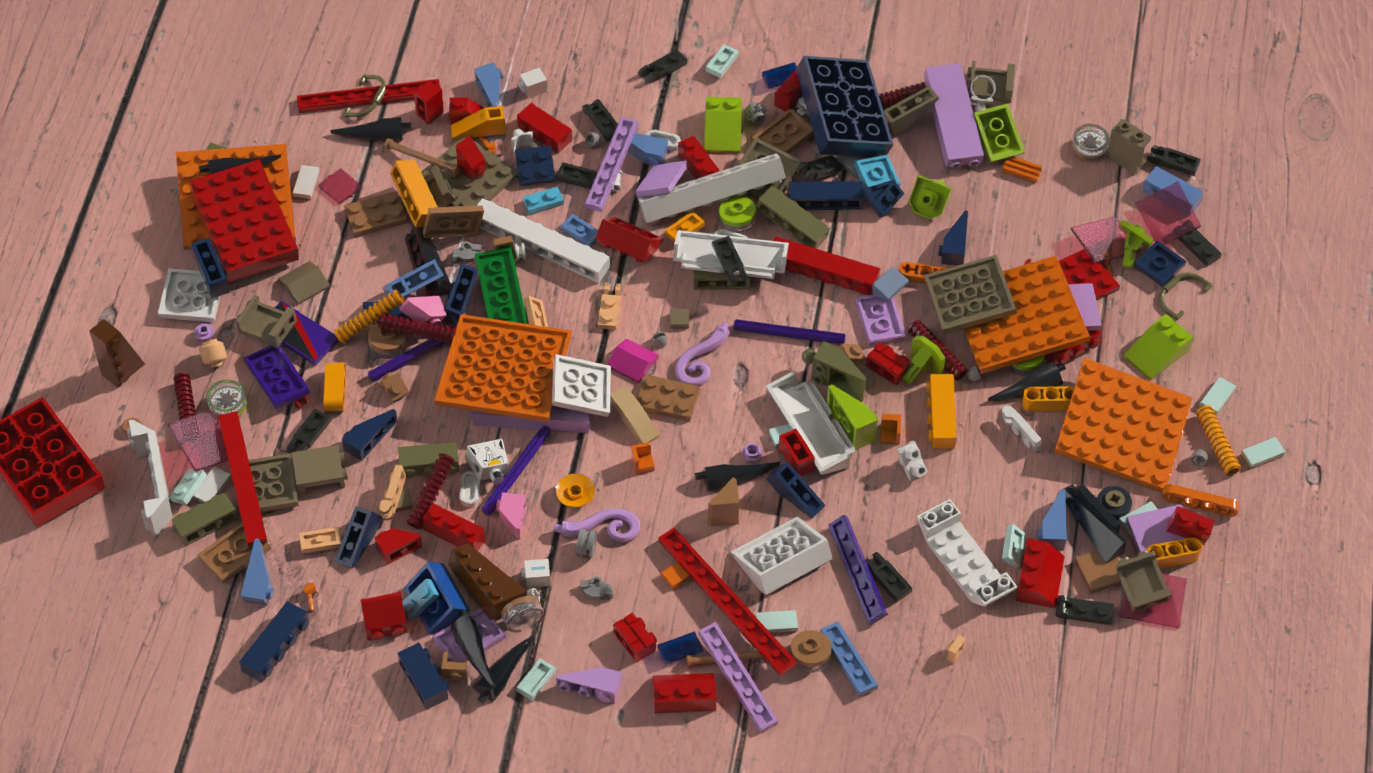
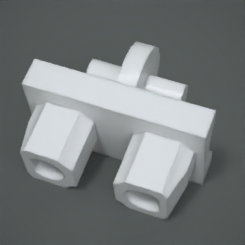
(911, 460)

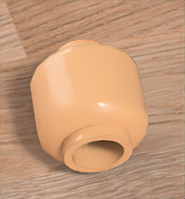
(213, 353)

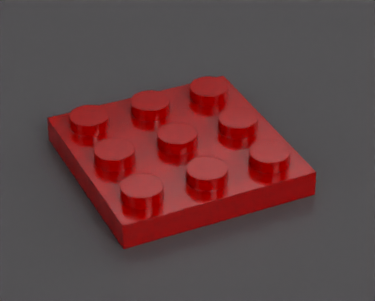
(1082, 270)

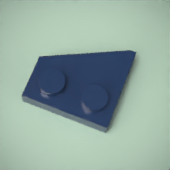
(882, 196)

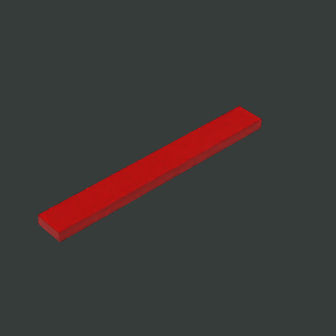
(358, 96)
(242, 478)

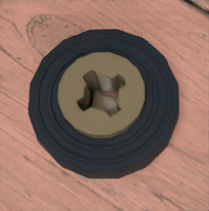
(1114, 493)

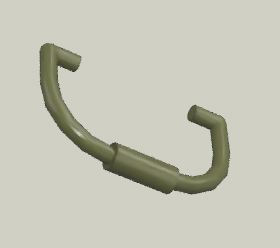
(376, 101)
(1171, 283)

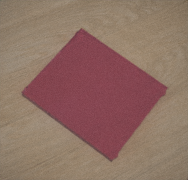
(1168, 214)
(1102, 239)
(200, 440)
(1163, 614)

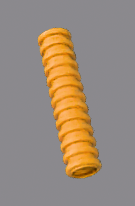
(369, 316)
(1218, 440)

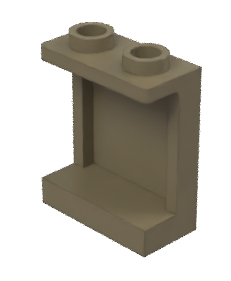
(983, 88)
(1128, 146)
(439, 188)
(265, 322)
(318, 467)
(1142, 581)

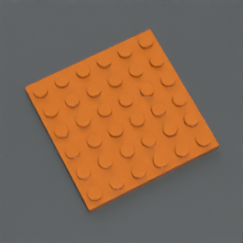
(187, 170)
(1044, 319)
(501, 368)
(1123, 425)

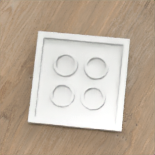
(187, 297)
(581, 385)

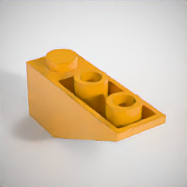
(482, 123)

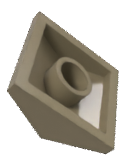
(304, 282)

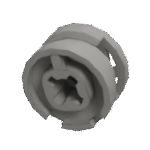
(586, 543)

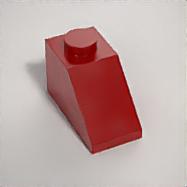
(461, 108)
(470, 158)
(396, 544)

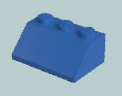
(444, 608)

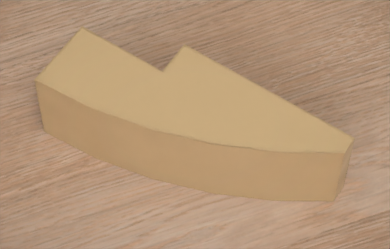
(633, 415)

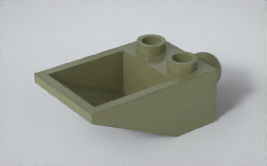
(834, 368)

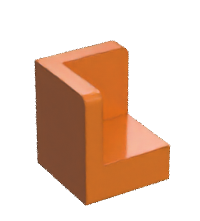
(890, 428)
(642, 458)

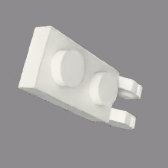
(1022, 428)

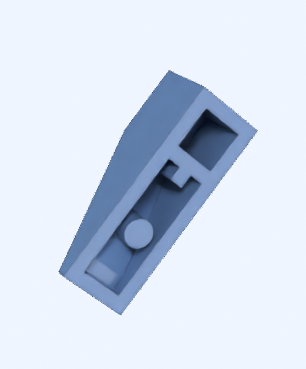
(489, 82)
(649, 149)
(415, 279)
(1054, 524)
(257, 582)

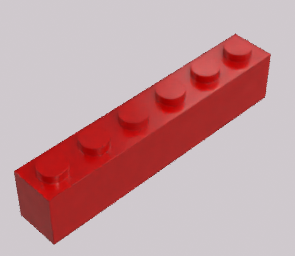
(830, 267)

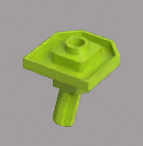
(929, 197)
(1134, 240)
(925, 356)

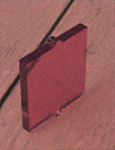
(340, 186)

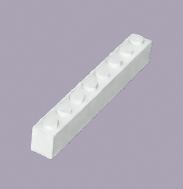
(712, 188)
(544, 242)

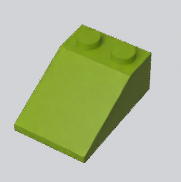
(723, 124)
(998, 133)
(1159, 347)
(853, 417)

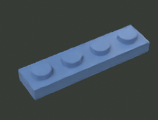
(849, 659)

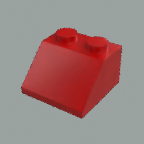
(384, 616)

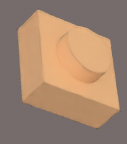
(955, 648)

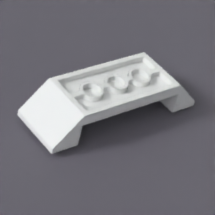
(157, 510)
(962, 555)

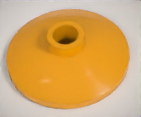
(575, 484)

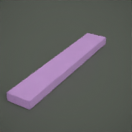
(611, 164)
(738, 677)

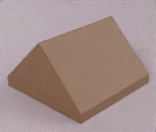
(725, 506)

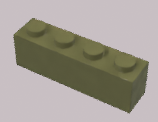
(792, 218)

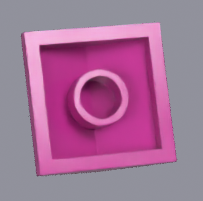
(632, 360)

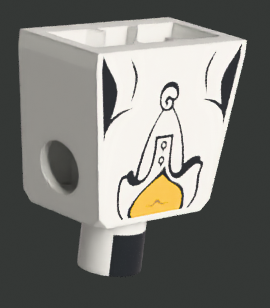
(488, 460)

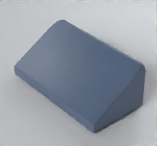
(889, 284)

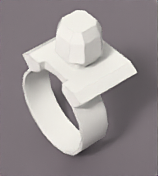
(980, 104)
(520, 139)

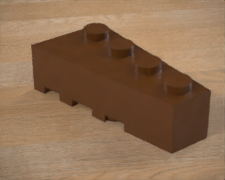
(114, 353)
(484, 580)

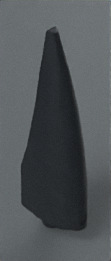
(377, 130)
(221, 164)
(1044, 376)
(719, 475)
(471, 643)
(501, 672)

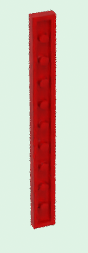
(727, 602)

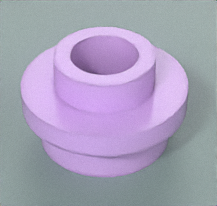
(204, 336)
(752, 448)

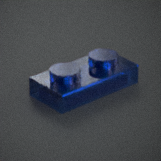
(778, 75)
(679, 648)

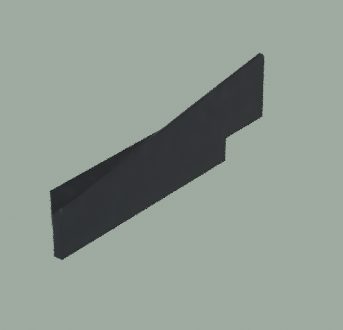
(423, 251)
(1096, 522)

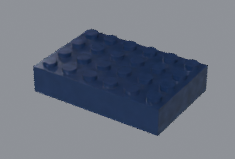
(844, 107)

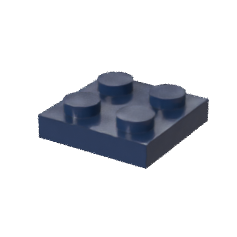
(535, 165)
(1159, 263)

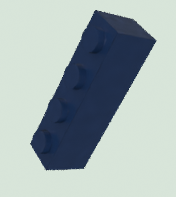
(827, 195)
(274, 642)

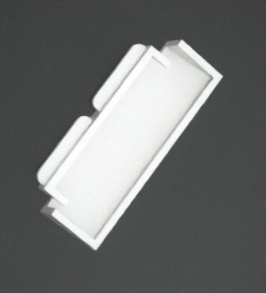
(758, 256)
(810, 415)

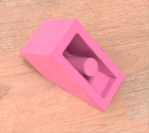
(424, 309)
(512, 512)

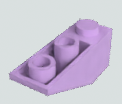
(595, 683)

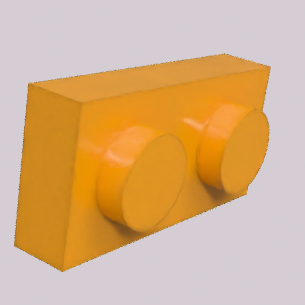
(690, 223)

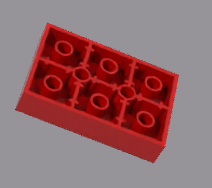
(244, 220)
(44, 463)

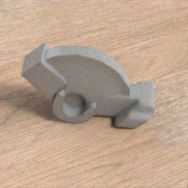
(466, 252)
(596, 588)

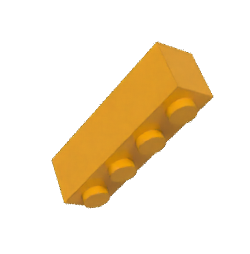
(412, 190)
(942, 411)

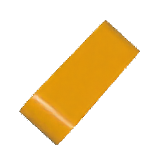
(334, 387)
(1047, 398)
(1180, 548)

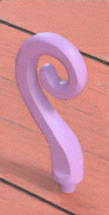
(715, 341)
(572, 528)

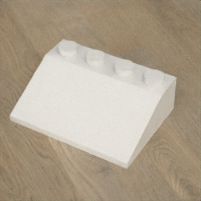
(782, 555)

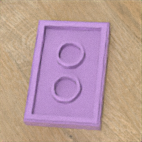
(661, 179)
(1087, 305)
(880, 320)
(1151, 528)
(490, 632)

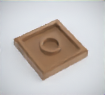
(1096, 572)

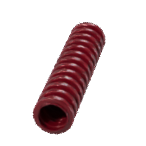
(896, 96)
(417, 328)
(952, 364)
(184, 395)
(431, 490)

